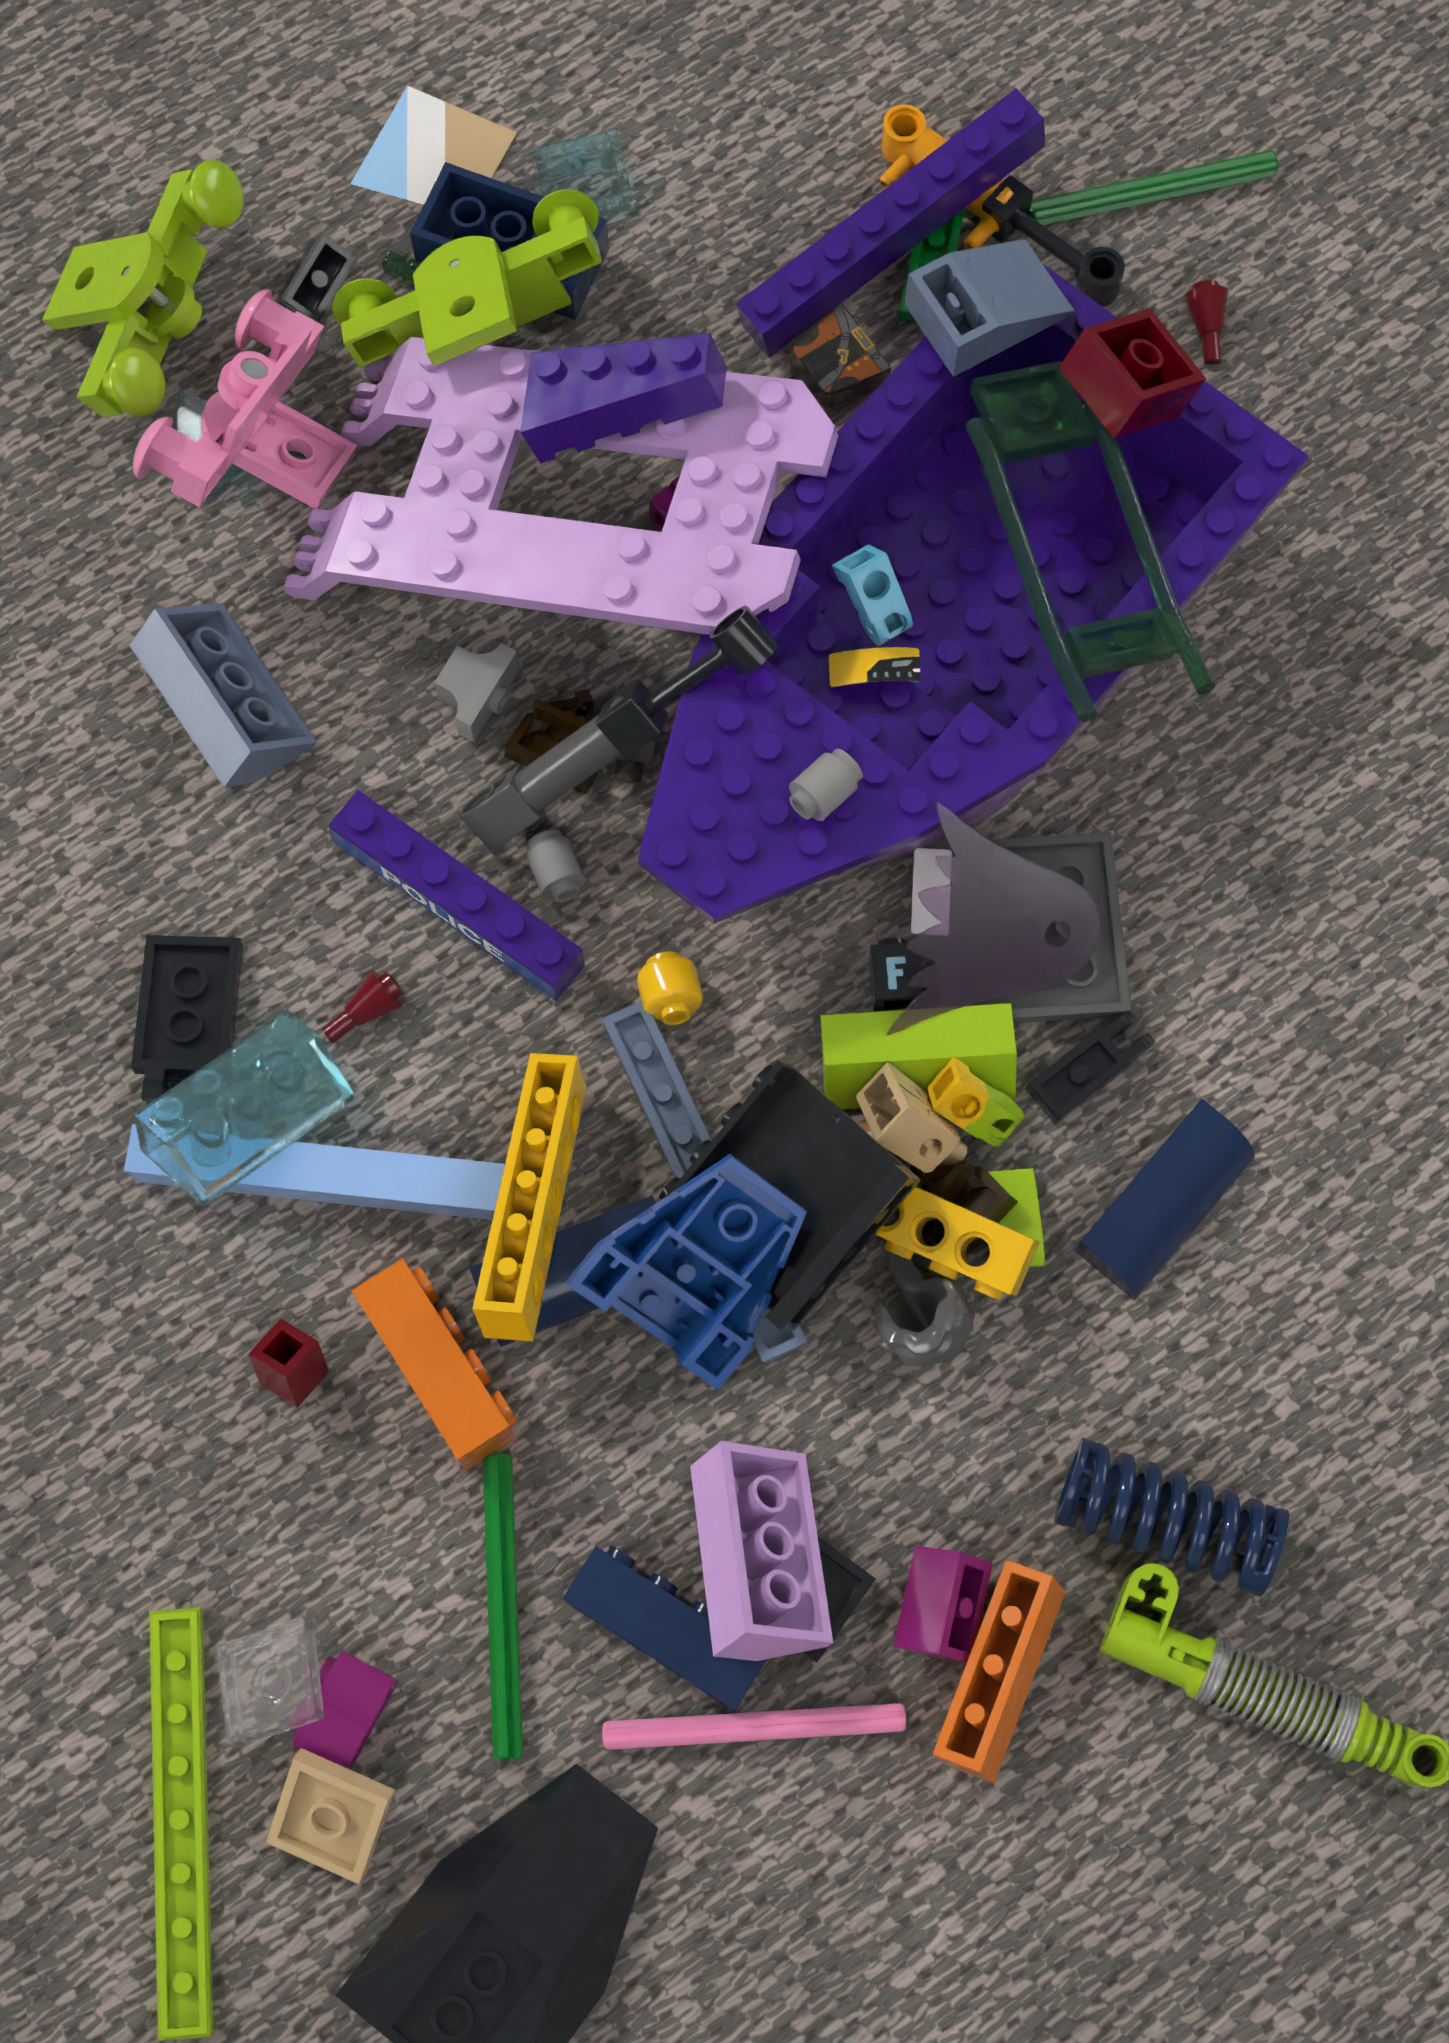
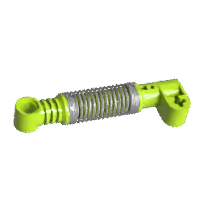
(1214, 1674)

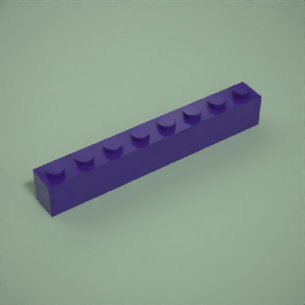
(892, 223)

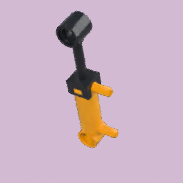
(1000, 208)

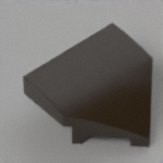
(548, 726)
(967, 1187)

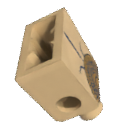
(906, 1123)

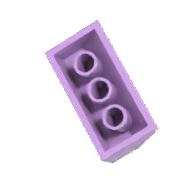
(759, 1552)

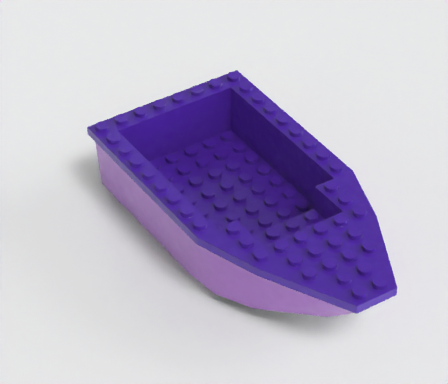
(987, 689)

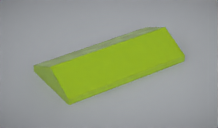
(858, 1047)

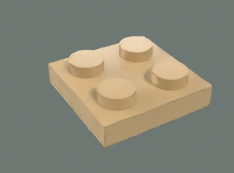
(330, 1815)

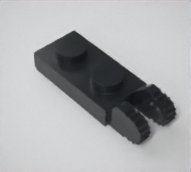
(1086, 1069)

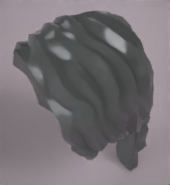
(927, 1318)

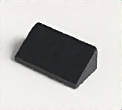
(316, 278)

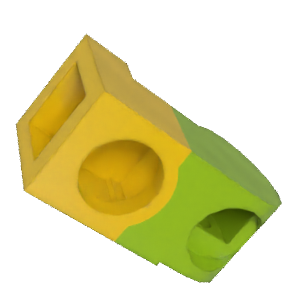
(973, 1104)

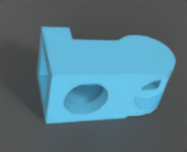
(874, 593)

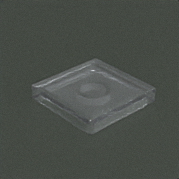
(270, 1681)

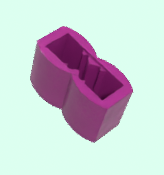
(352, 1704)

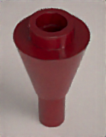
(1207, 308)
(373, 999)

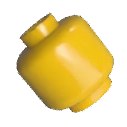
(670, 987)

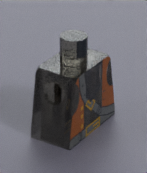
(838, 362)

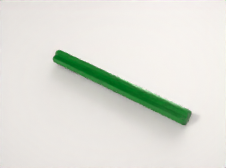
(1154, 188)
(502, 1607)

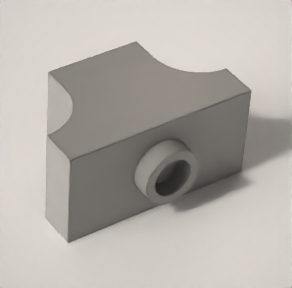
(477, 686)

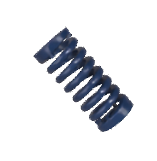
(1266, 1523)

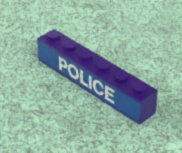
(457, 895)

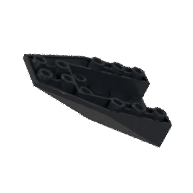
(512, 1925)

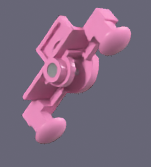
(248, 423)

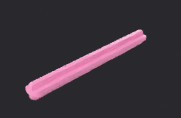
(754, 1726)

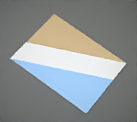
(424, 136)

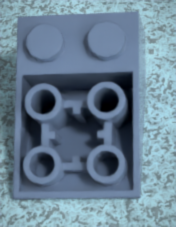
(983, 302)

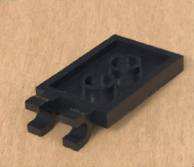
(184, 1007)

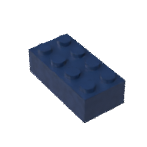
(477, 205)

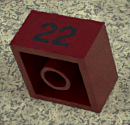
(1132, 373)

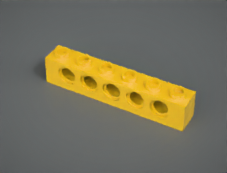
(530, 1198)
(1009, 1249)

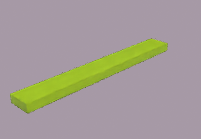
(180, 1825)

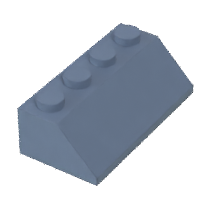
(221, 692)

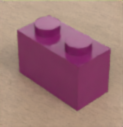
(943, 1604)

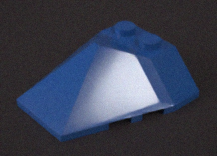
(698, 1266)

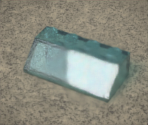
(242, 1108)

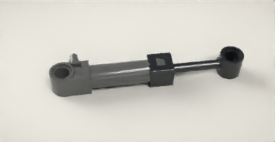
(619, 729)

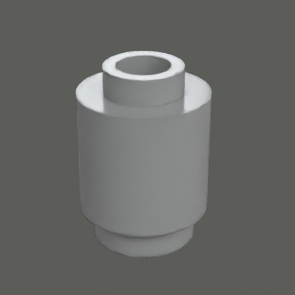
(825, 785)
(555, 866)

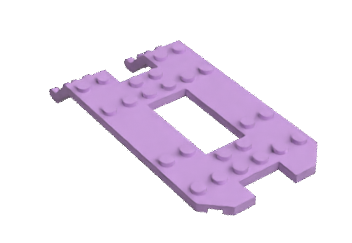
(459, 546)

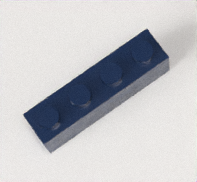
(658, 1624)

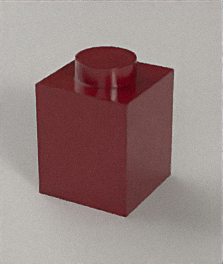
(288, 1362)

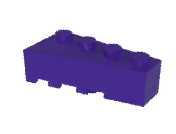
(617, 389)

